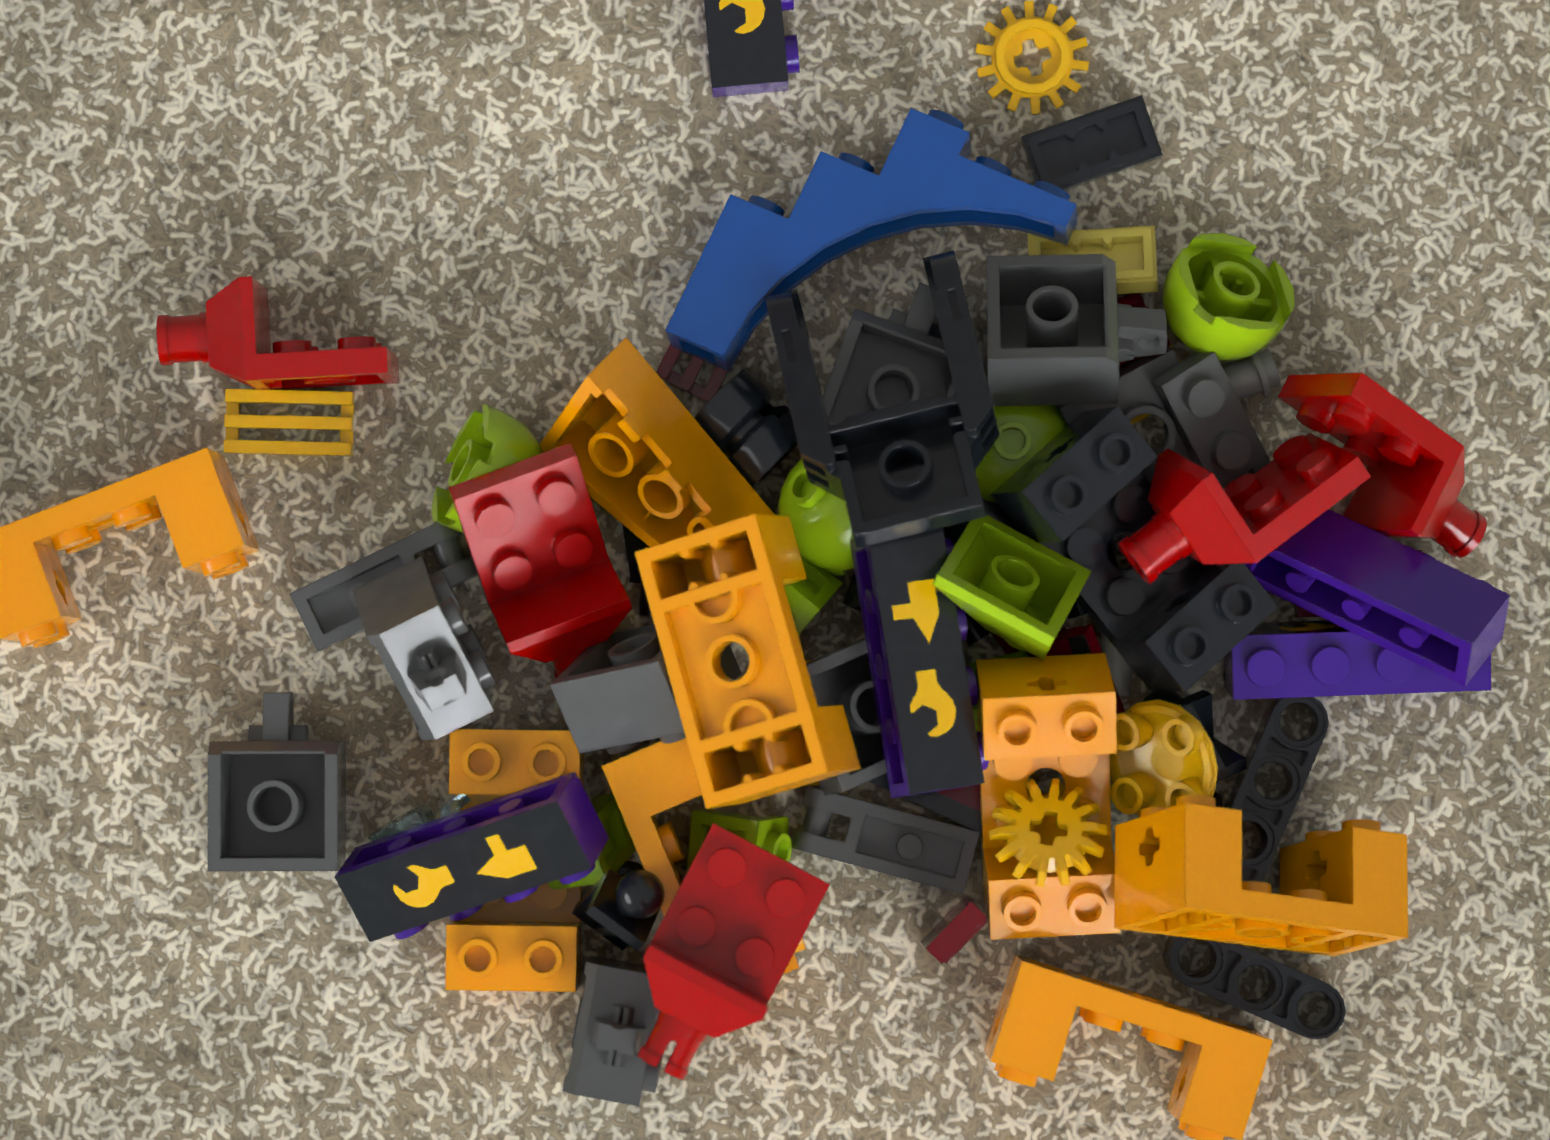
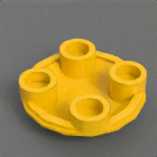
(1160, 757)

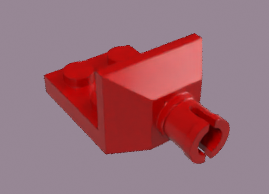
(237, 343)
(1410, 460)
(1248, 515)
(541, 557)
(724, 944)

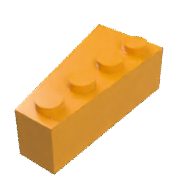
(648, 453)

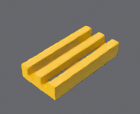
(234, 421)

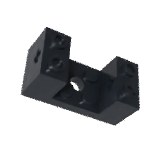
(1083, 494)

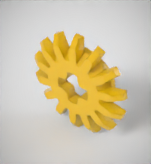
(1044, 35)
(1026, 844)

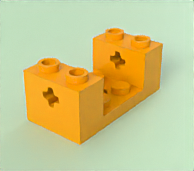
(197, 506)
(1061, 719)
(766, 727)
(650, 784)
(1184, 879)
(531, 940)
(1216, 1070)

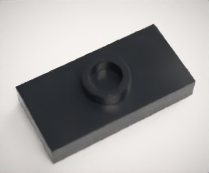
(1093, 145)

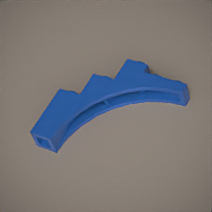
(842, 209)

